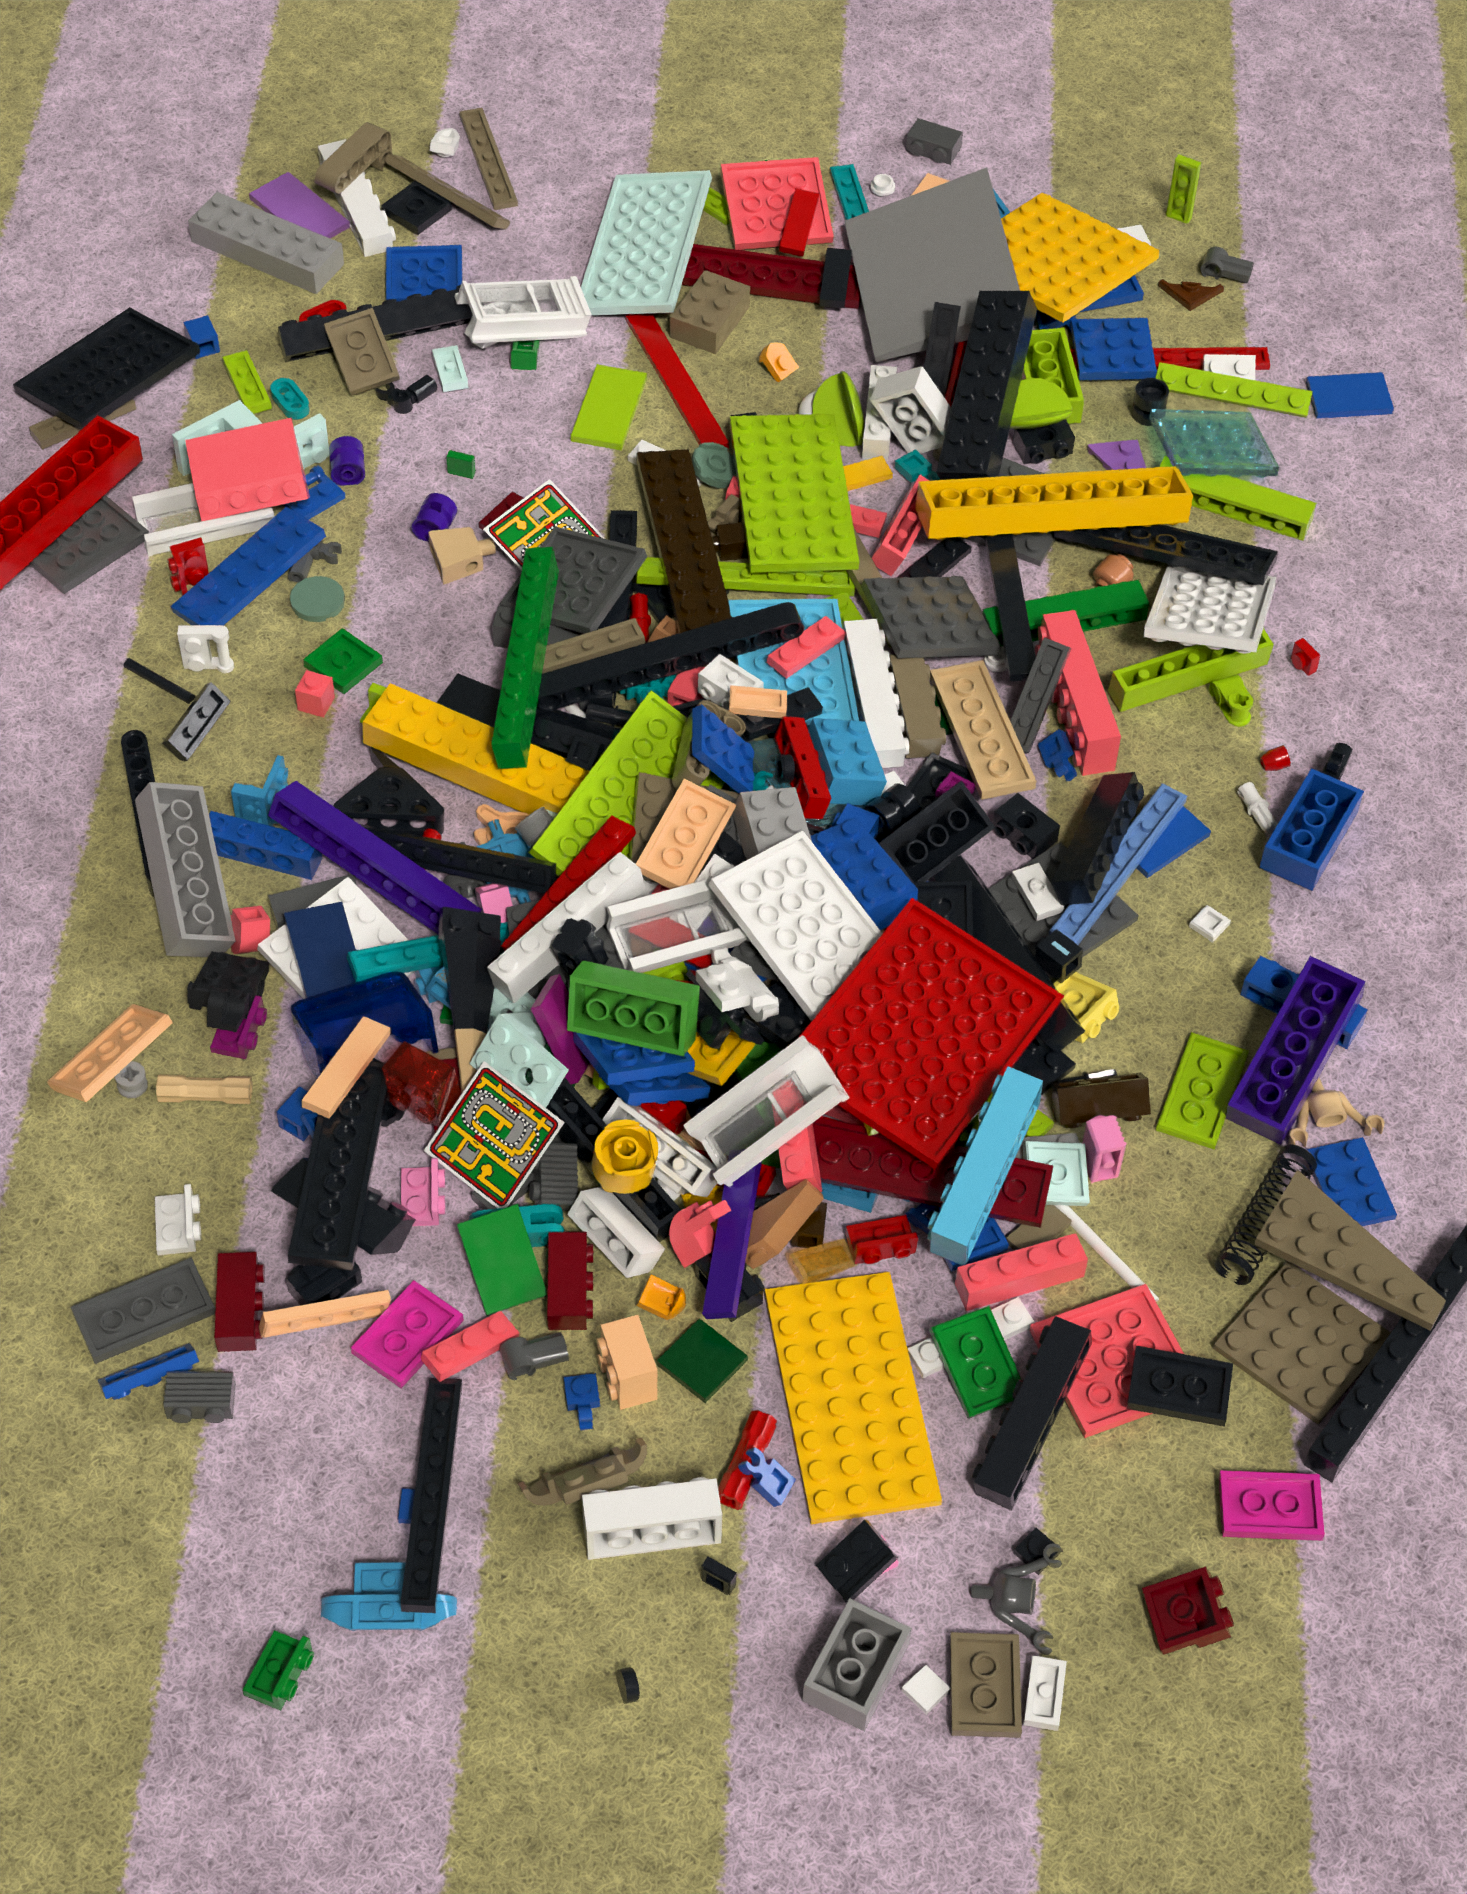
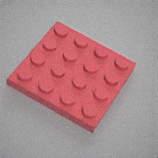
(761, 197)
(1103, 1382)

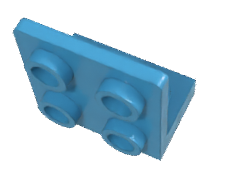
(254, 802)

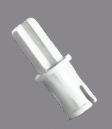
(1257, 807)

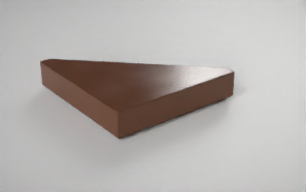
(1190, 293)

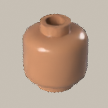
(1113, 570)

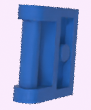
(321, 496)

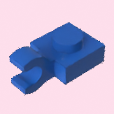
(1055, 753)
(582, 1395)

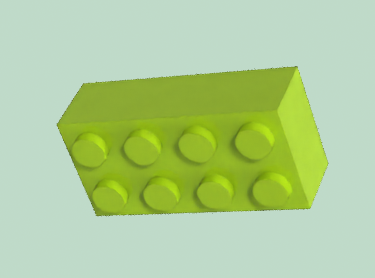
(1052, 360)

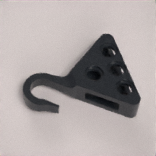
(396, 787)

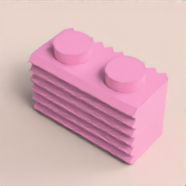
(1103, 1148)

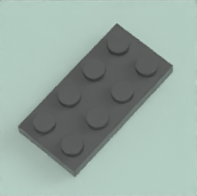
(143, 1310)

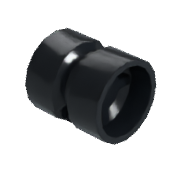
(1148, 395)
(893, 808)

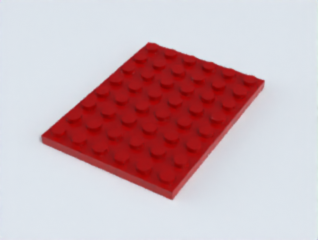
(928, 1030)

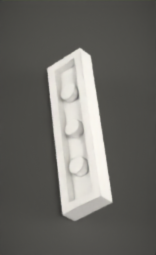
(1011, 1320)

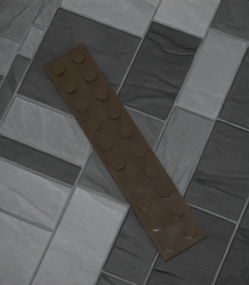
(683, 538)

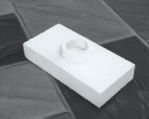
(1037, 891)

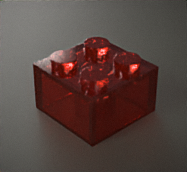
(421, 1084)

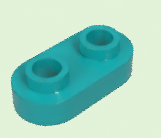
(293, 402)

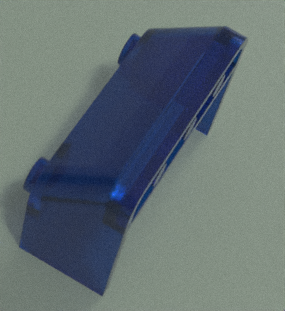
(330, 1017)

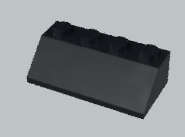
(557, 729)
(937, 833)
(383, 1223)

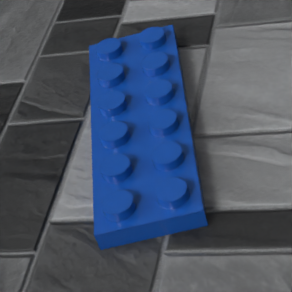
(249, 570)

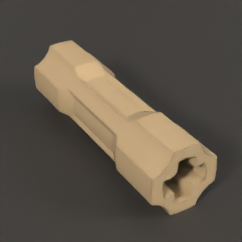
(182, 1088)

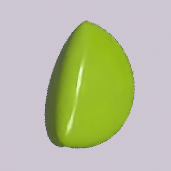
(839, 397)
(1039, 404)

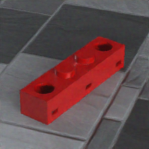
(810, 780)

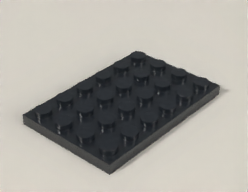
(106, 368)

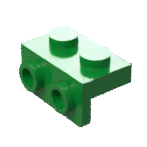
(278, 1670)

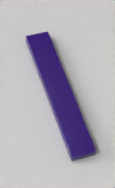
(731, 1247)

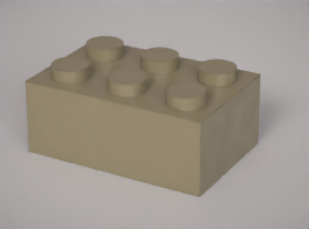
(710, 312)

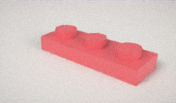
(806, 648)
(468, 1346)

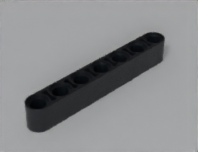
(139, 774)

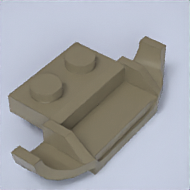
(584, 1478)

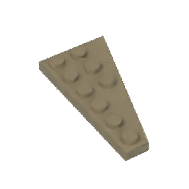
(1329, 1243)

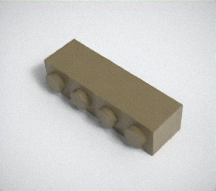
(917, 706)

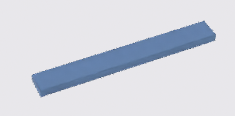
(1137, 842)

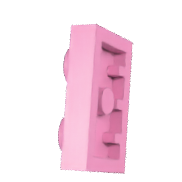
(421, 1193)

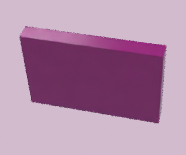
(552, 1016)

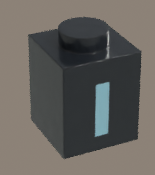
(1058, 955)

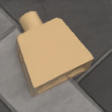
(458, 552)

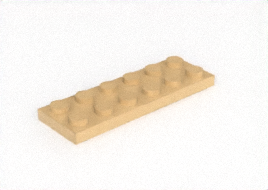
(982, 730)

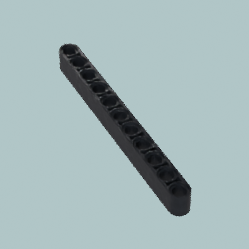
(668, 656)

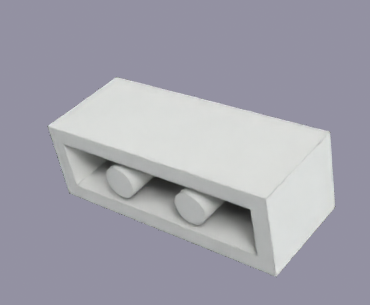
(616, 1232)

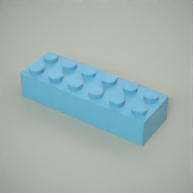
(984, 1166)

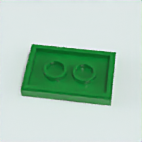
(502, 1260)
(977, 1361)

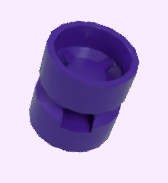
(347, 461)
(435, 514)

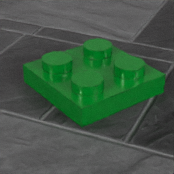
(344, 660)

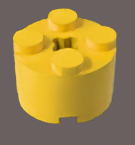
(624, 1157)

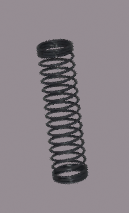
(1244, 1280)

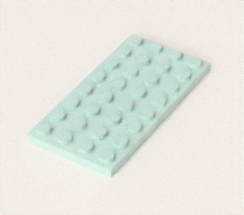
(645, 242)

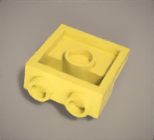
(1089, 1002)

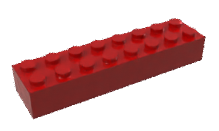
(63, 491)

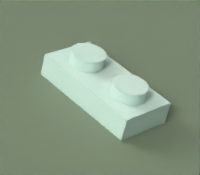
(450, 368)

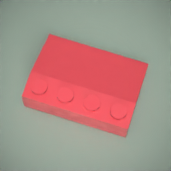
(246, 469)

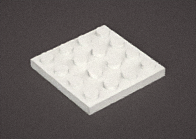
(366, 923)

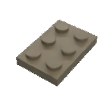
(361, 351)
(985, 1685)

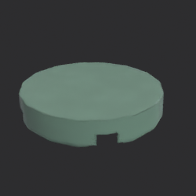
(714, 464)
(317, 598)

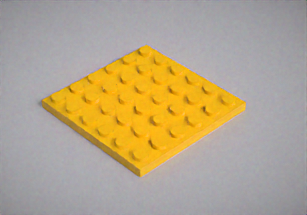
(1069, 255)

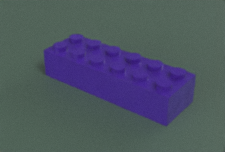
(1295, 1050)

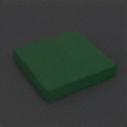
(702, 1360)

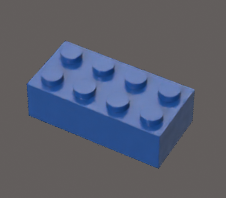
(1311, 829)
(866, 870)

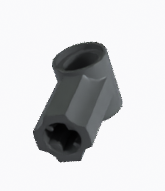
(1219, 264)
(526, 1356)

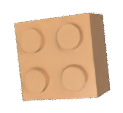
(627, 1362)

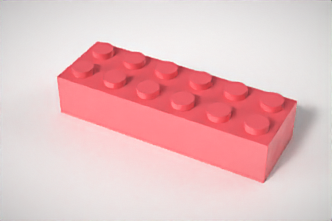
(1082, 698)

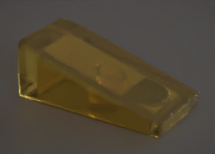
(821, 1261)

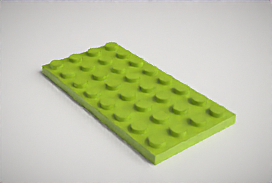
(793, 493)
(643, 745)

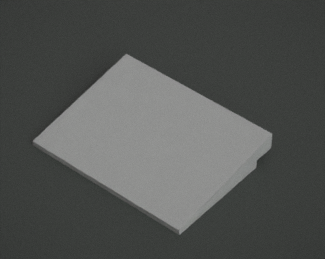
(928, 251)

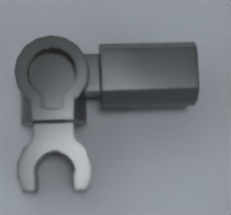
(301, 568)

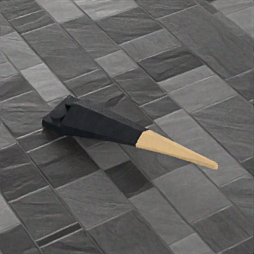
(468, 946)

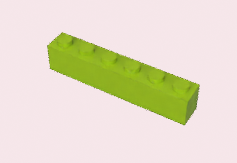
(1250, 503)
(1182, 672)

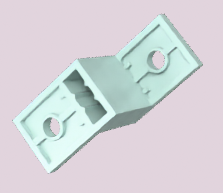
(235, 416)
(516, 1045)

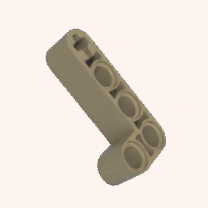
(363, 149)
(686, 764)

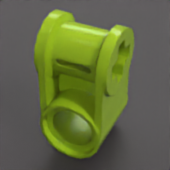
(1232, 699)

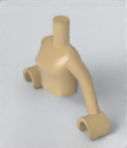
(1328, 1110)

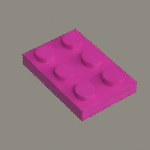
(405, 1330)
(1271, 1505)

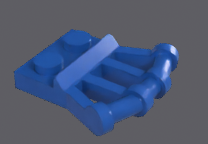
(988, 1244)

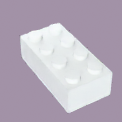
(652, 1518)

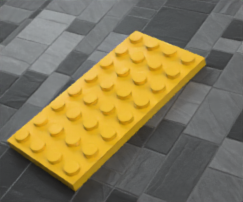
(852, 1398)

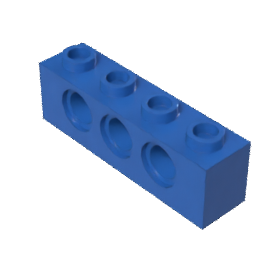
(263, 846)
(1261, 988)

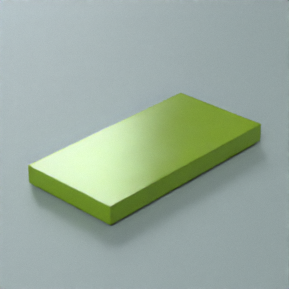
(609, 407)
(1202, 1090)

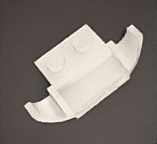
(735, 985)

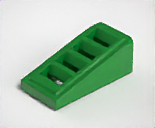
(525, 356)

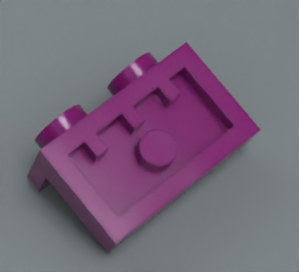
(239, 1043)

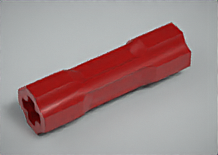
(756, 1434)

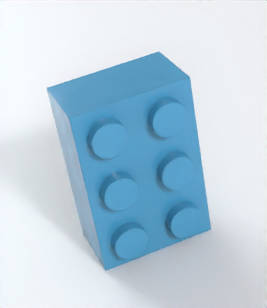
(848, 760)

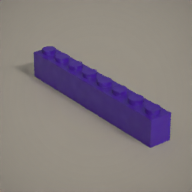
(365, 855)

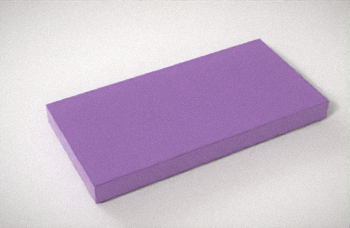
(296, 203)

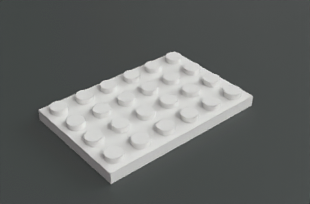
(1209, 610)
(798, 918)

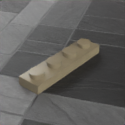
(56, 429)
(593, 645)

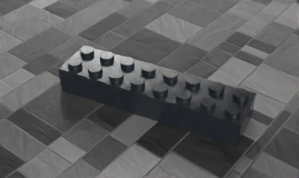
(987, 385)

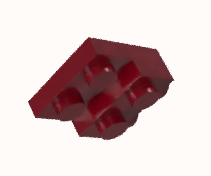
(1188, 1610)

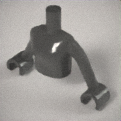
(1017, 1595)

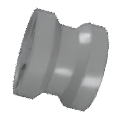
(137, 1080)

